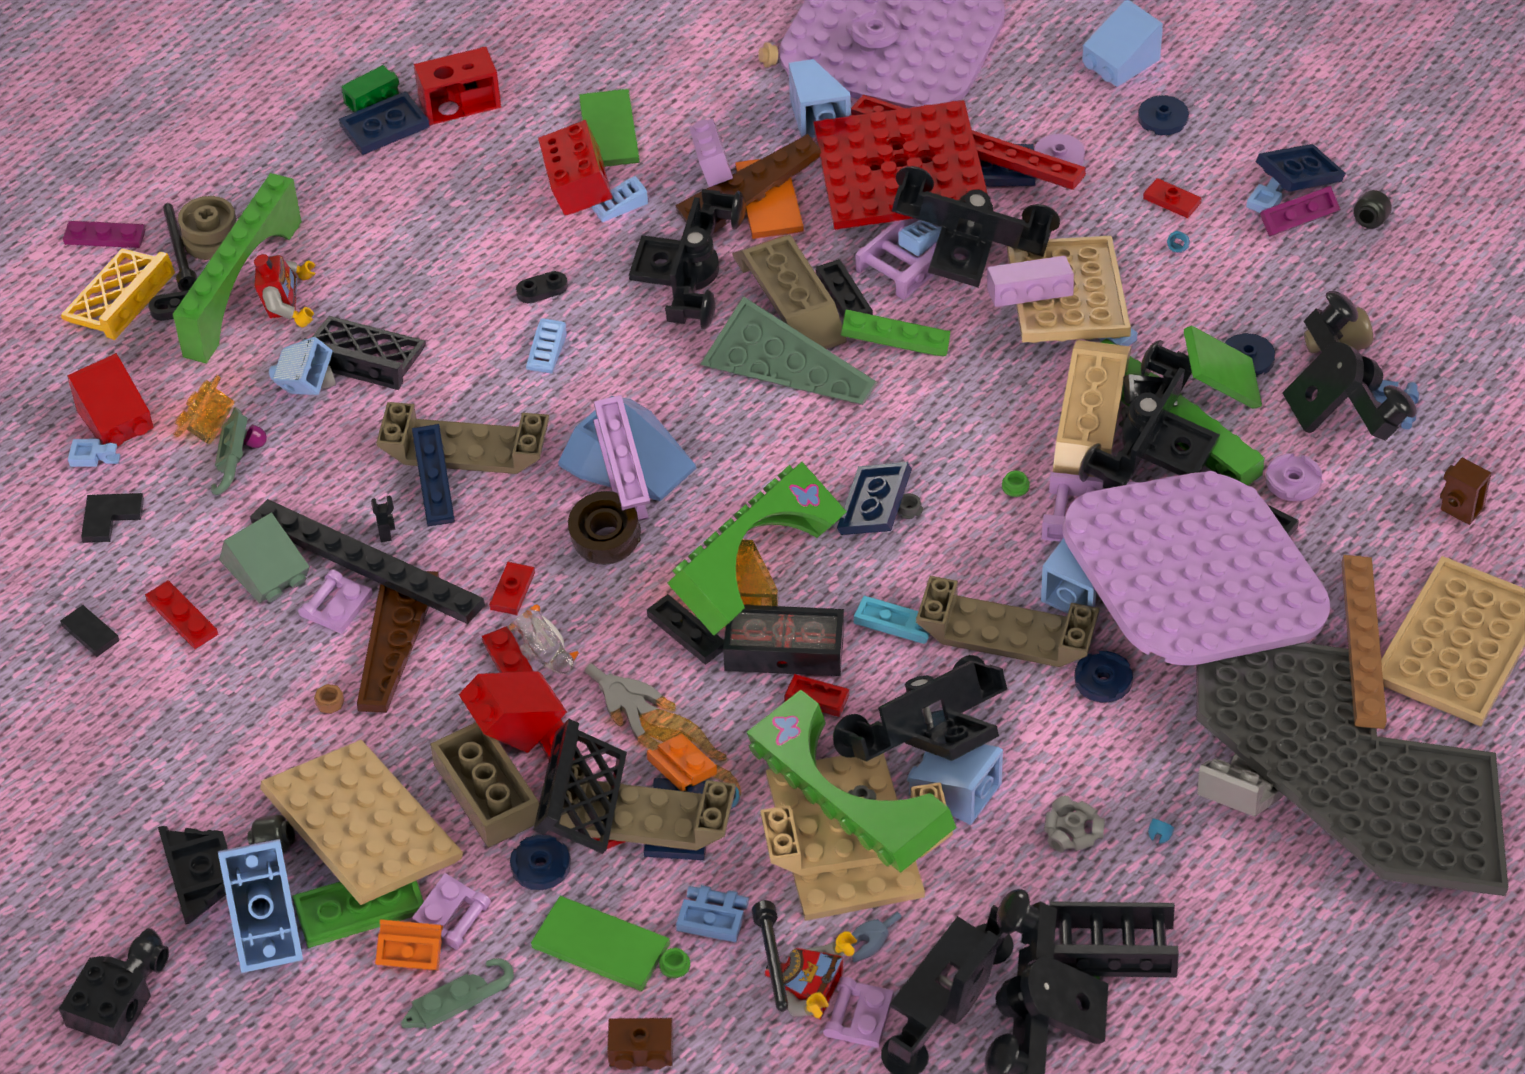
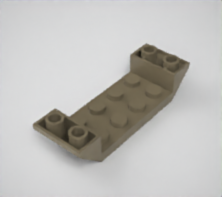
(793, 289)
(466, 444)
(1005, 628)
(661, 815)

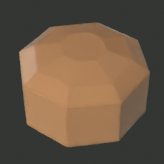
(329, 698)

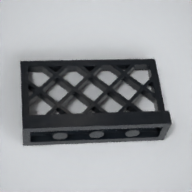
(361, 362)
(556, 784)

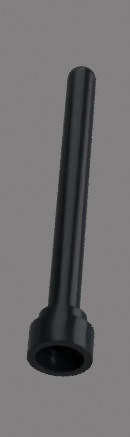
(185, 276)
(765, 916)

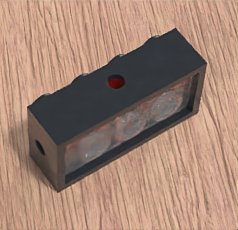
(785, 640)

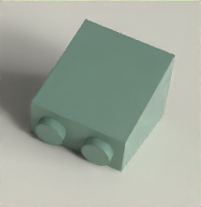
(264, 559)

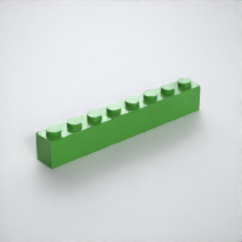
(1230, 455)

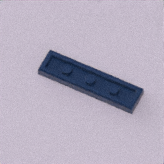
(433, 475)

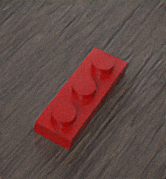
(181, 614)

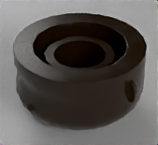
(598, 512)

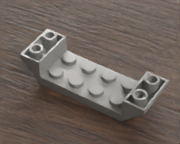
(1236, 786)

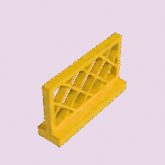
(129, 300)

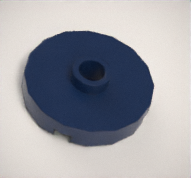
(1163, 115)
(1257, 348)
(1106, 665)
(536, 850)

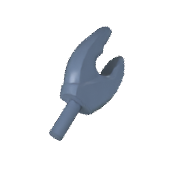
(875, 934)

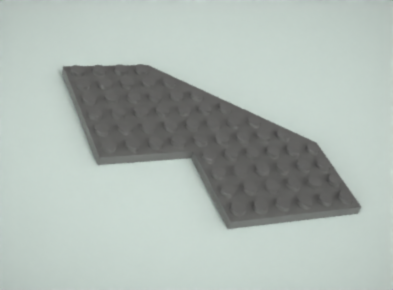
(1391, 802)

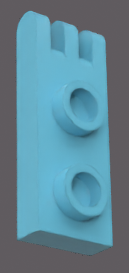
(890, 619)

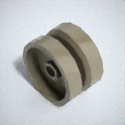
(205, 225)

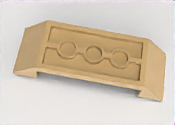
(1090, 402)
(820, 843)

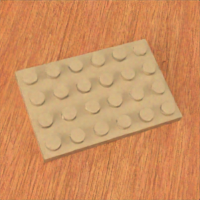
(1097, 299)
(1458, 641)
(361, 821)
(856, 887)

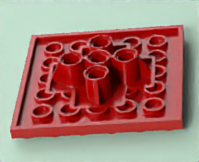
(869, 149)

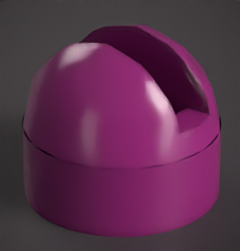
(255, 437)

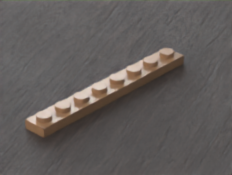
(1363, 642)

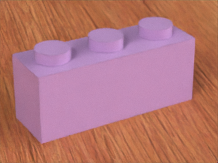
(710, 152)
(1030, 281)

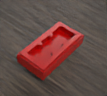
(1172, 198)
(512, 588)
(828, 696)

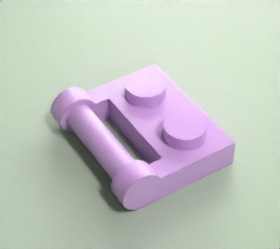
(342, 607)
(444, 903)
(869, 1015)

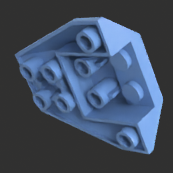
(659, 454)

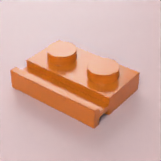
(682, 762)
(409, 945)

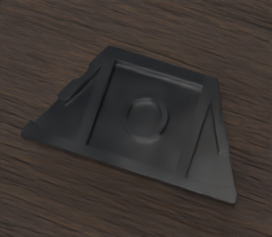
(195, 868)

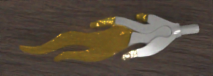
(650, 721)

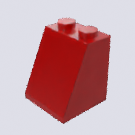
(109, 401)
(513, 707)

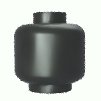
(1372, 209)
(272, 828)

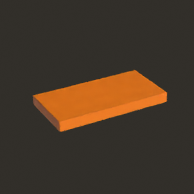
(776, 212)

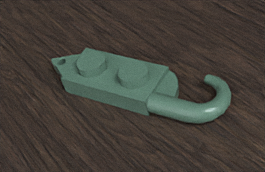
(230, 449)
(456, 997)

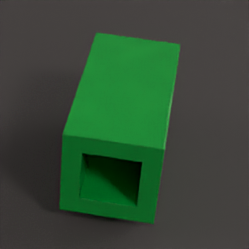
(370, 88)

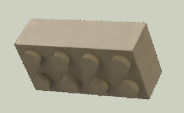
(485, 784)

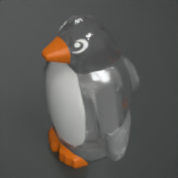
(542, 641)

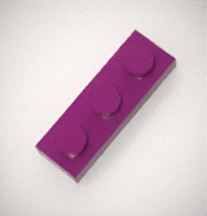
(1299, 211)
(104, 234)

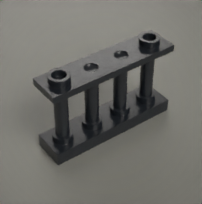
(1117, 960)

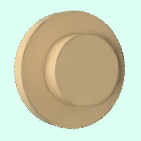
(768, 54)

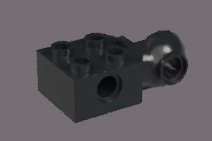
(112, 991)

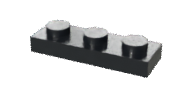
(842, 288)
(685, 629)

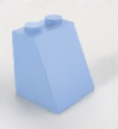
(1124, 44)
(815, 95)
(1065, 581)
(965, 782)

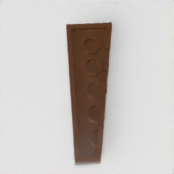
(762, 175)
(390, 644)

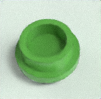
(1015, 484)
(674, 963)

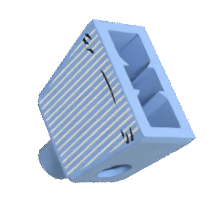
(302, 367)

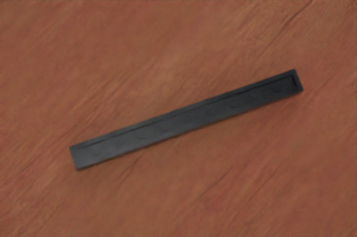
(374, 563)

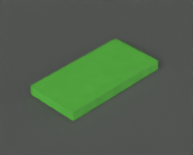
(612, 125)
(1222, 367)
(334, 913)
(600, 943)

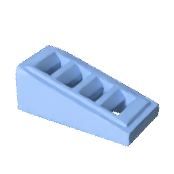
(635, 197)
(918, 245)
(551, 331)

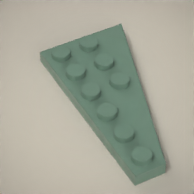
(772, 351)

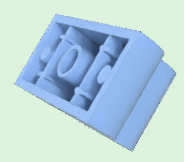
(260, 905)

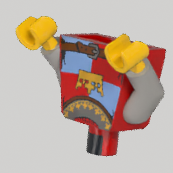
(277, 287)
(813, 975)

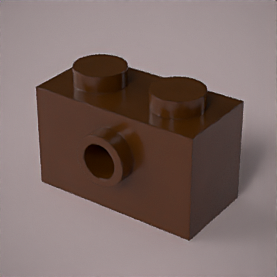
(1465, 490)
(640, 1043)

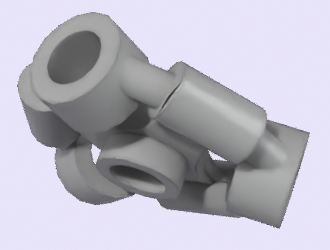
(1063, 819)

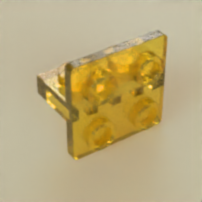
(205, 412)

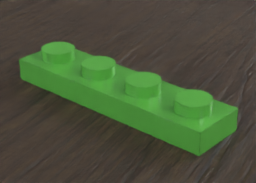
(895, 333)

